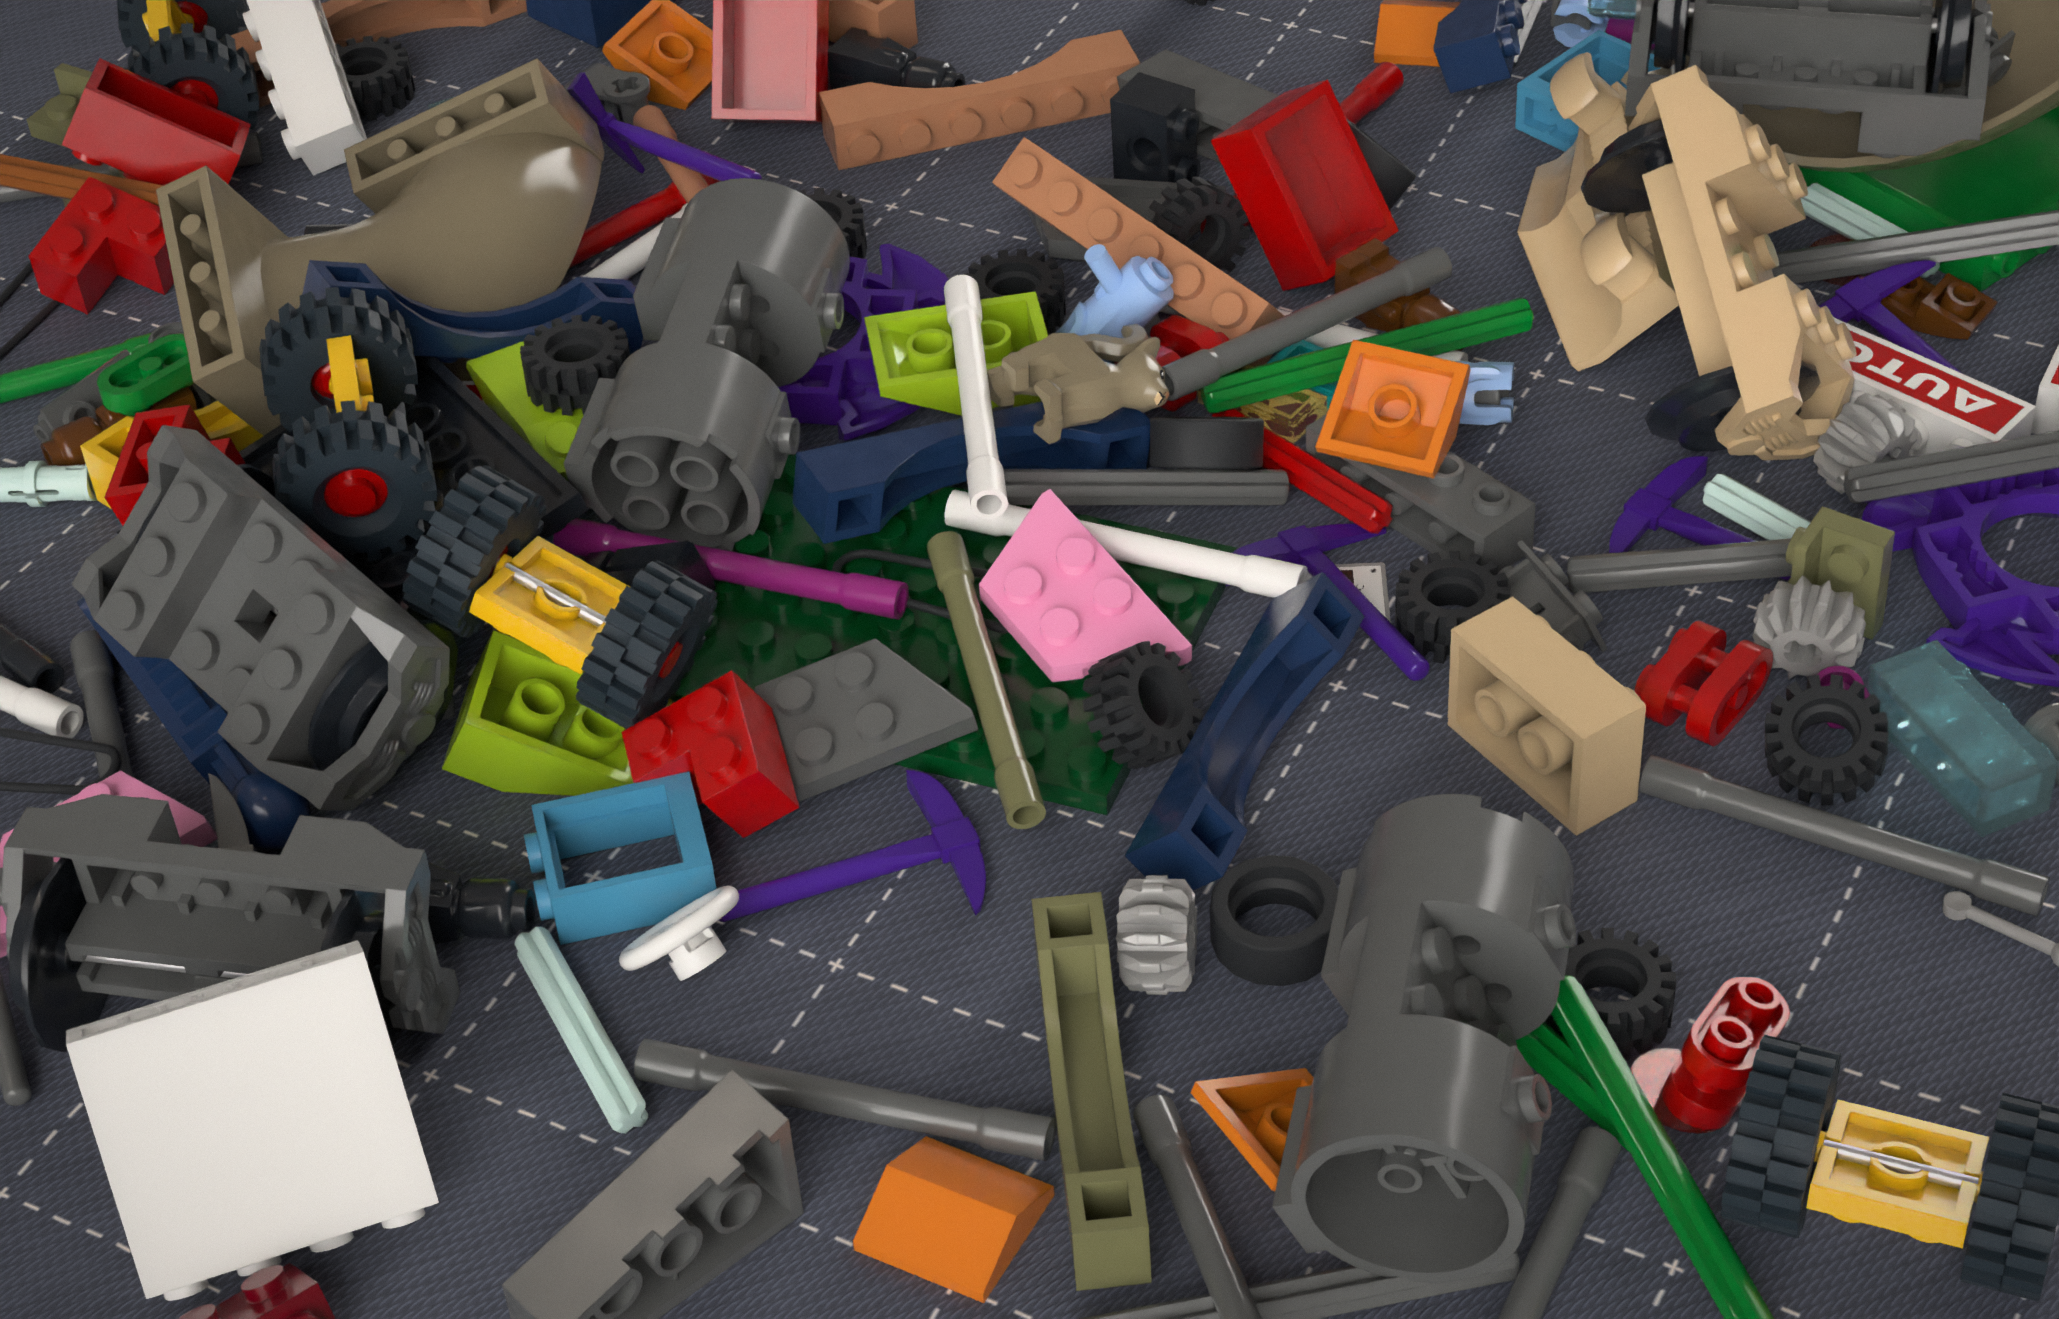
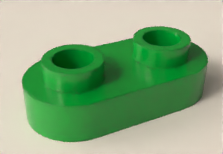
(146, 376)

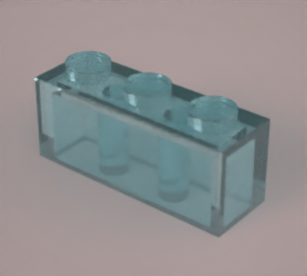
(1963, 738)

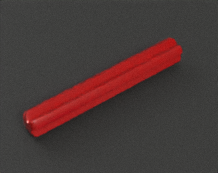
(1322, 481)

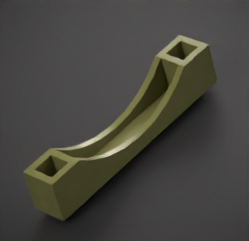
(1090, 1094)

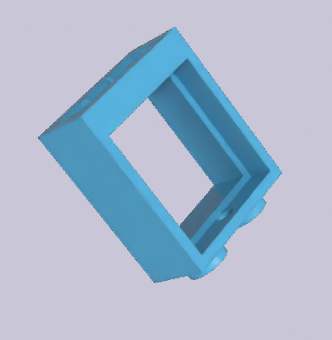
(1534, 104)
(614, 820)

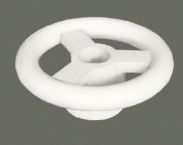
(684, 936)

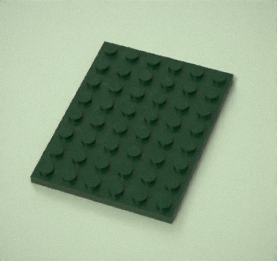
(775, 633)

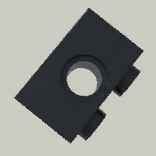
(1154, 131)

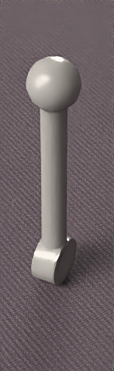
(1959, 907)

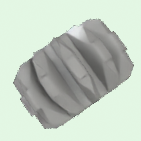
(1864, 434)
(1809, 627)
(1157, 935)

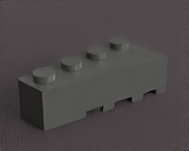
(672, 1217)

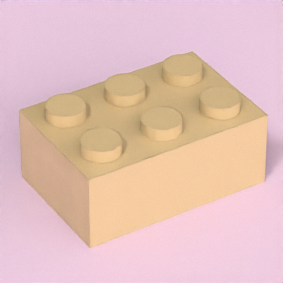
(1545, 715)

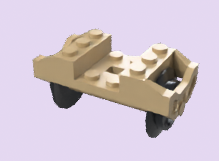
(1761, 345)

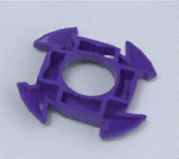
(843, 384)
(1996, 617)

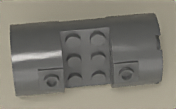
(697, 421)
(1423, 1108)

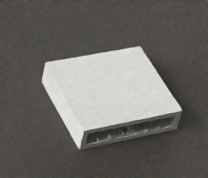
(252, 1120)

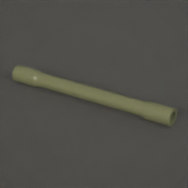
(1013, 772)

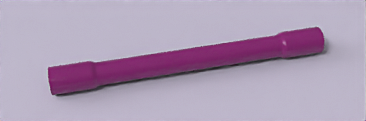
(852, 590)

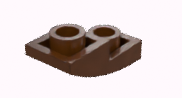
(1944, 310)

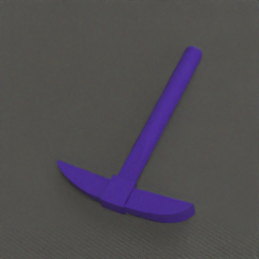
(620, 134)
(1863, 298)
(1653, 509)
(1306, 548)
(951, 840)

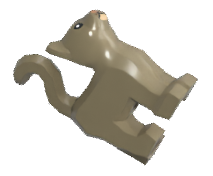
(1077, 382)

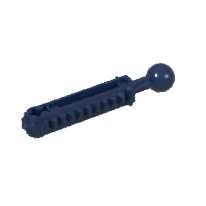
(194, 723)

